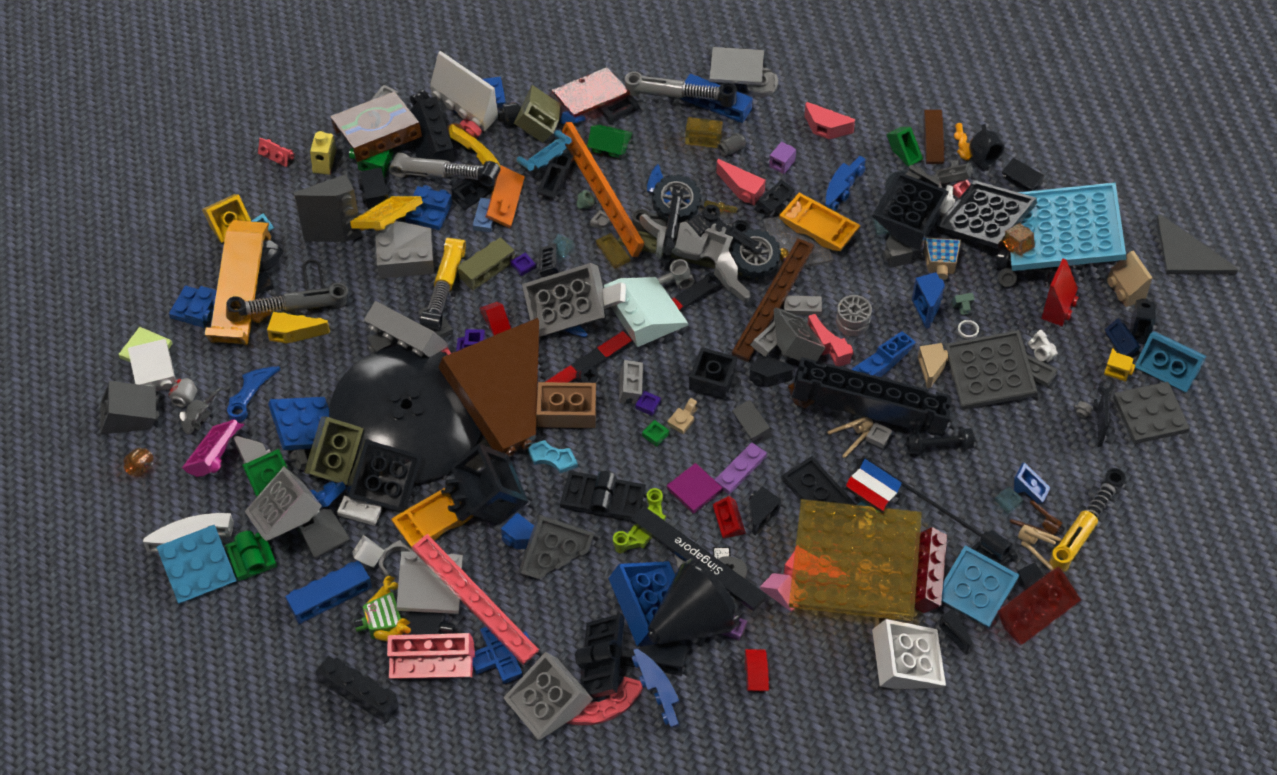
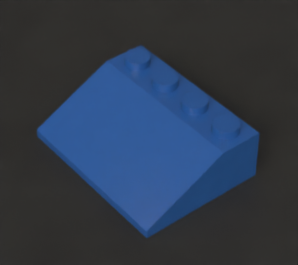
(639, 594)

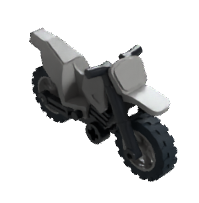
(707, 236)

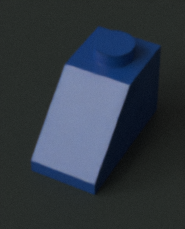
(517, 532)

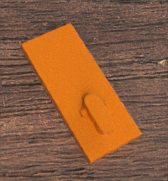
(505, 197)

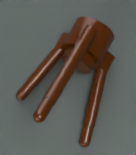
(1051, 524)

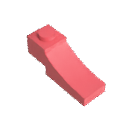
(836, 347)

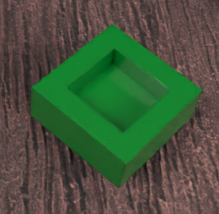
(655, 433)

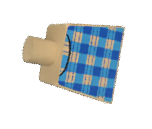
(941, 256)

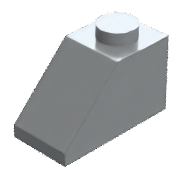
(249, 449)

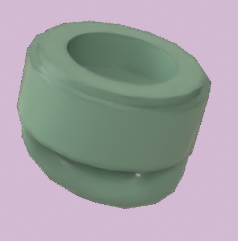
(585, 200)

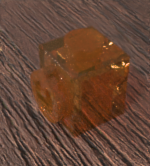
(1019, 239)

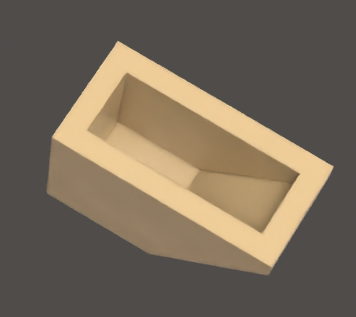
(932, 362)

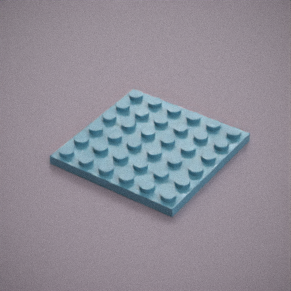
(1073, 225)

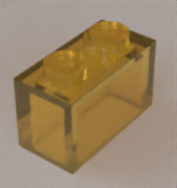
(703, 132)

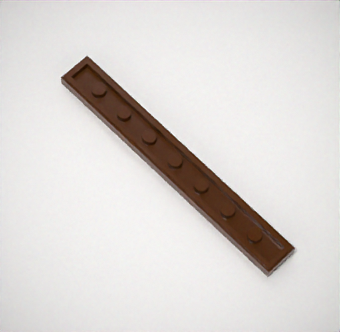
(773, 298)

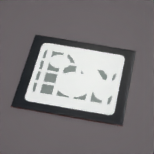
(721, 552)

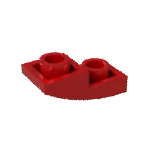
(756, 670)

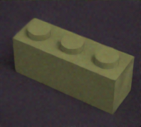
(486, 263)

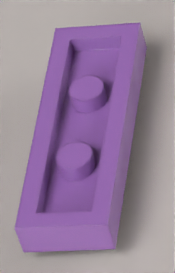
(741, 468)

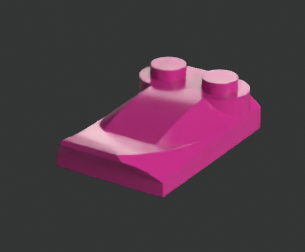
(208, 453)

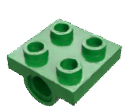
(250, 555)

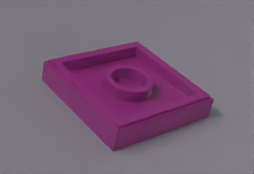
(694, 488)

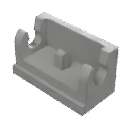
(630, 381)

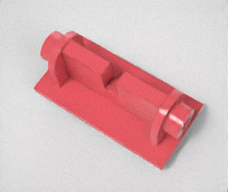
(274, 152)

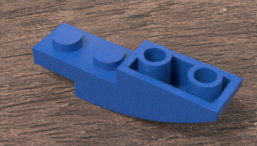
(842, 181)
(886, 355)
(653, 679)

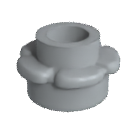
(1083, 409)

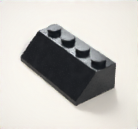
(435, 137)

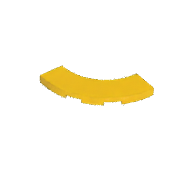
(469, 142)

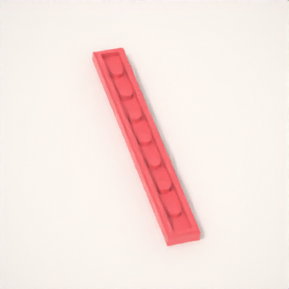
(475, 599)

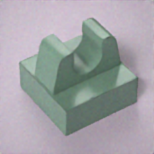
(963, 302)

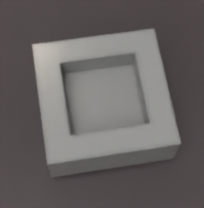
(879, 435)

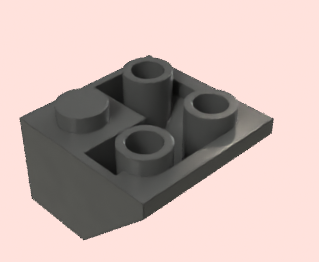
(322, 533)

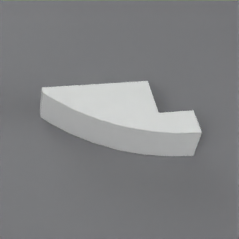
(180, 528)

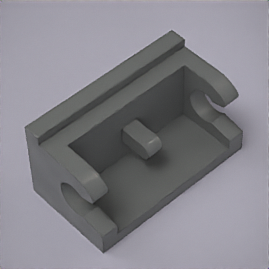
(752, 422)

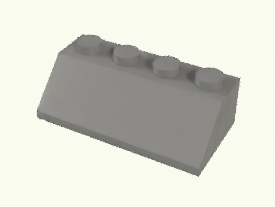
(404, 330)

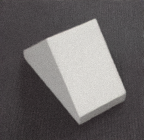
(367, 551)

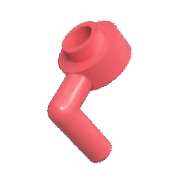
(471, 128)

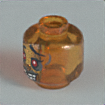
(138, 461)

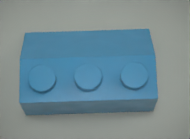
(1170, 361)

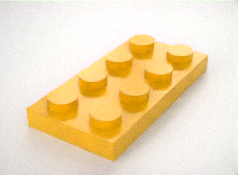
(386, 212)

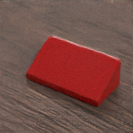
(729, 517)

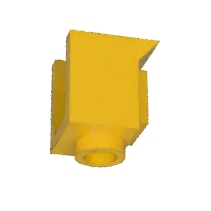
(1119, 366)

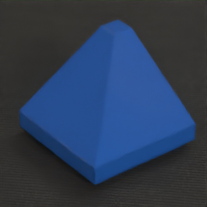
(568, 117)

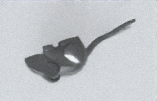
(196, 413)

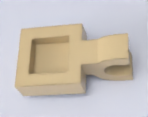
(683, 419)

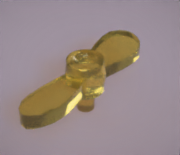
(721, 206)

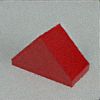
(495, 317)

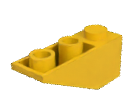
(293, 328)

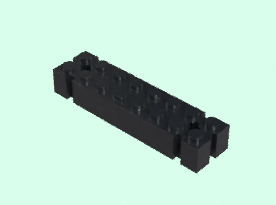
(872, 396)

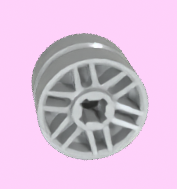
(853, 315)

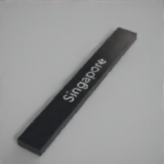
(687, 549)

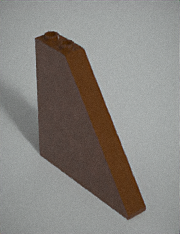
(499, 385)

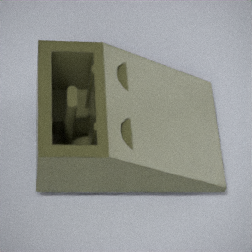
(538, 114)

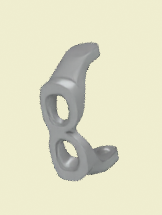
(397, 546)

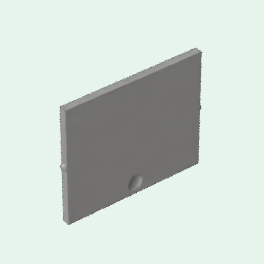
(736, 66)

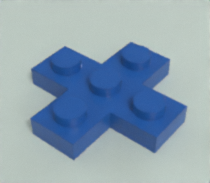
(496, 656)

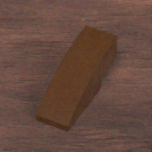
(933, 136)

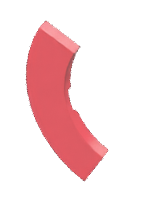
(612, 706)

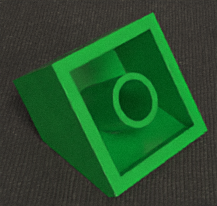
(609, 140)

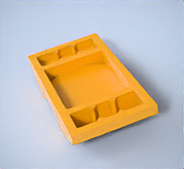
(819, 222)
(427, 517)

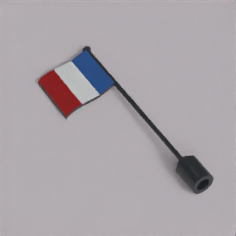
(879, 487)

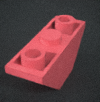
(827, 122)

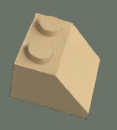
(1130, 279)

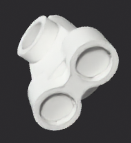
(1042, 347)

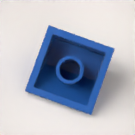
(928, 297)

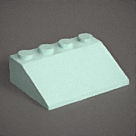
(647, 310)

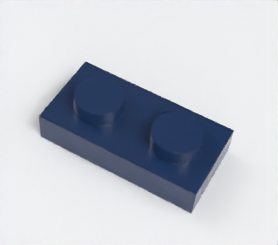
(1122, 338)

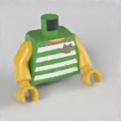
(381, 614)

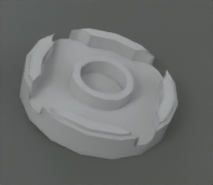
(768, 86)

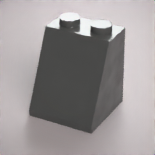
(128, 408)

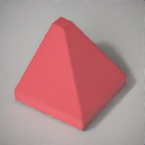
(960, 187)

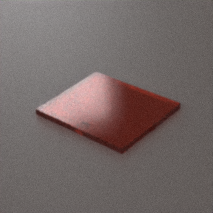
(590, 92)

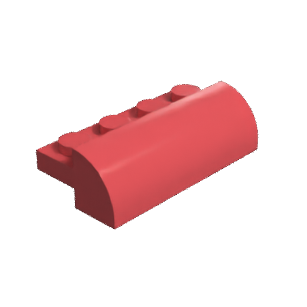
(430, 656)

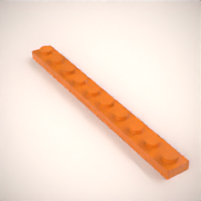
(603, 191)

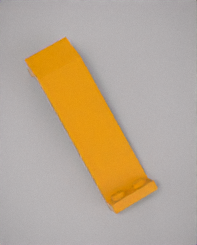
(237, 278)

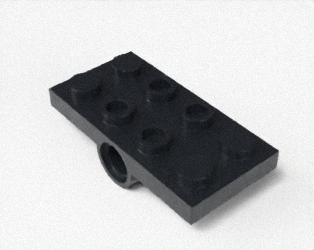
(602, 495)
(601, 656)

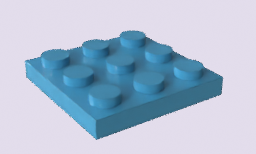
(196, 564)
(977, 586)

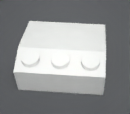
(908, 656)

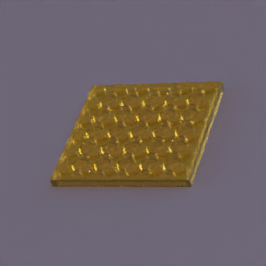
(856, 560)

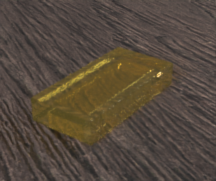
(612, 250)

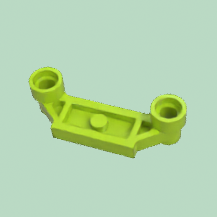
(636, 537)

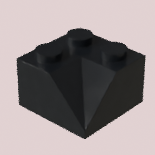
(712, 373)

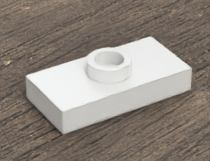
(359, 510)

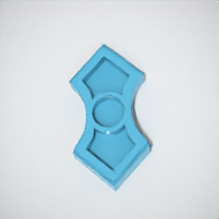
(560, 459)

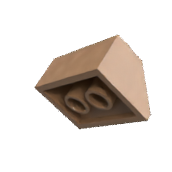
(566, 405)

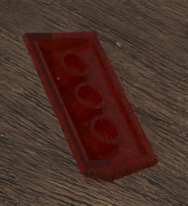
(1038, 606)

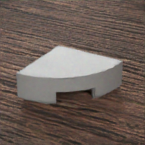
(600, 220)

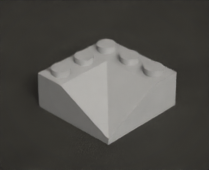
(404, 250)

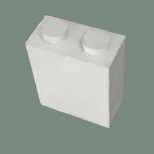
(152, 365)

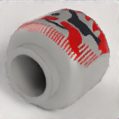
(182, 392)

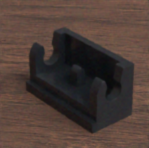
(1023, 174)
(469, 192)
(774, 198)

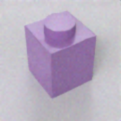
(782, 157)

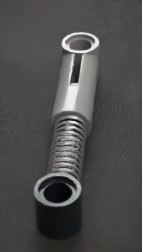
(639, 84)
(406, 165)

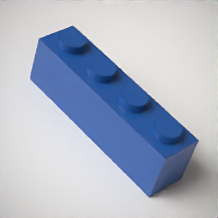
(737, 112)
(328, 591)

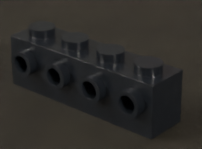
(357, 689)

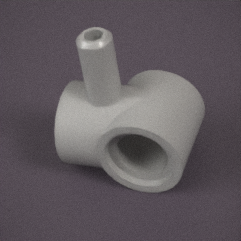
(680, 273)

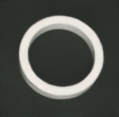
(968, 336)

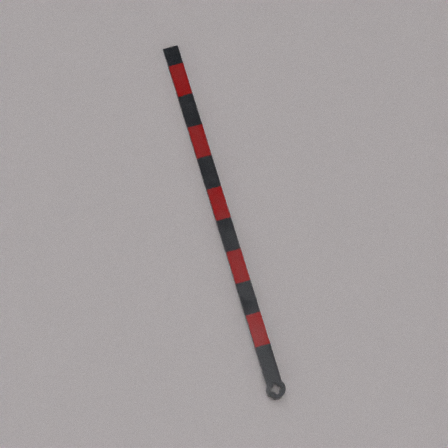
(623, 339)

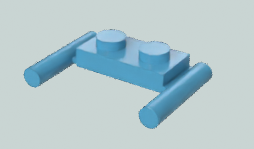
(552, 150)

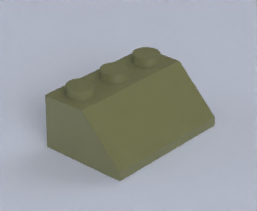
(333, 450)

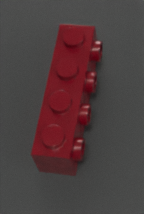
(930, 570)

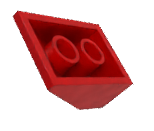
(1061, 296)

